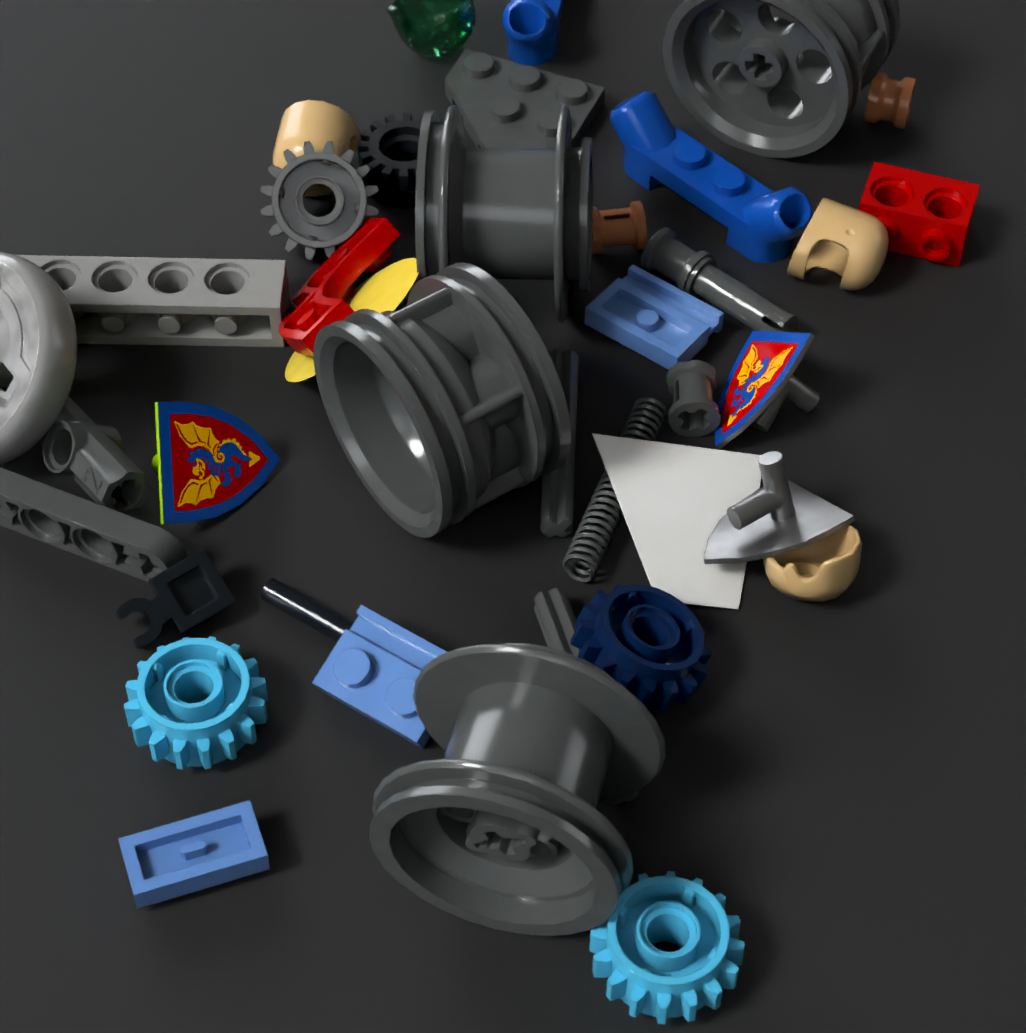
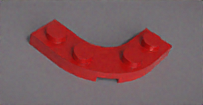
(325, 292)

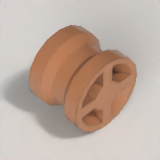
(890, 100)

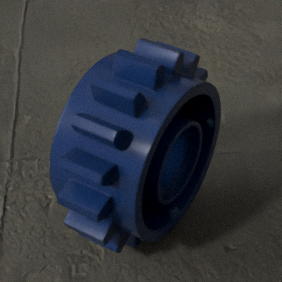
(644, 643)

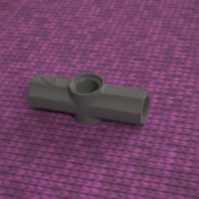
(94, 460)

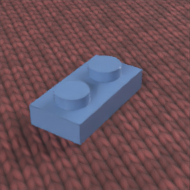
(194, 854)

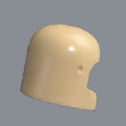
(315, 123)
(841, 242)

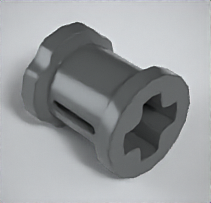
(693, 404)

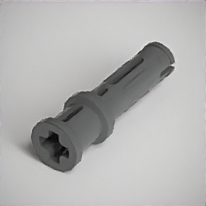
(698, 275)

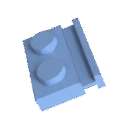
(653, 318)
(376, 673)

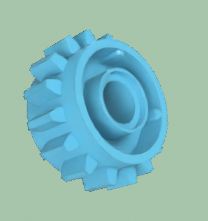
(203, 731)
(663, 981)

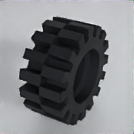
(379, 151)

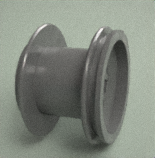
(505, 207)
(510, 811)

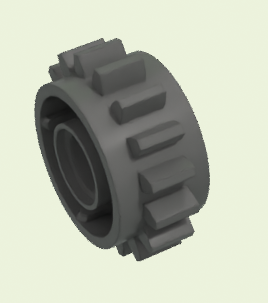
(318, 170)

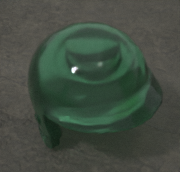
(433, 26)

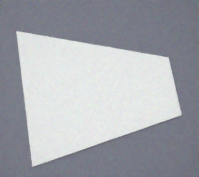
(671, 507)

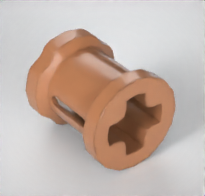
(619, 227)

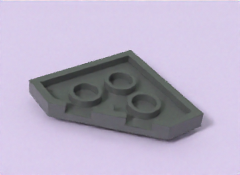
(517, 103)

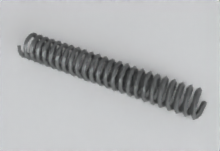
(614, 518)

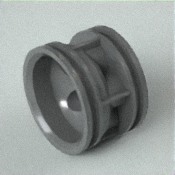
(748, 71)
(443, 399)

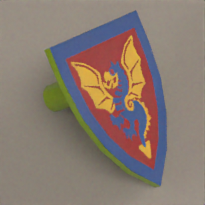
(206, 461)

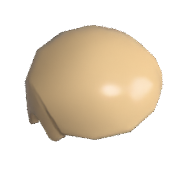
(819, 569)

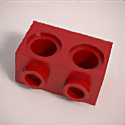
(921, 211)

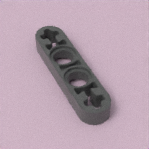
(86, 527)

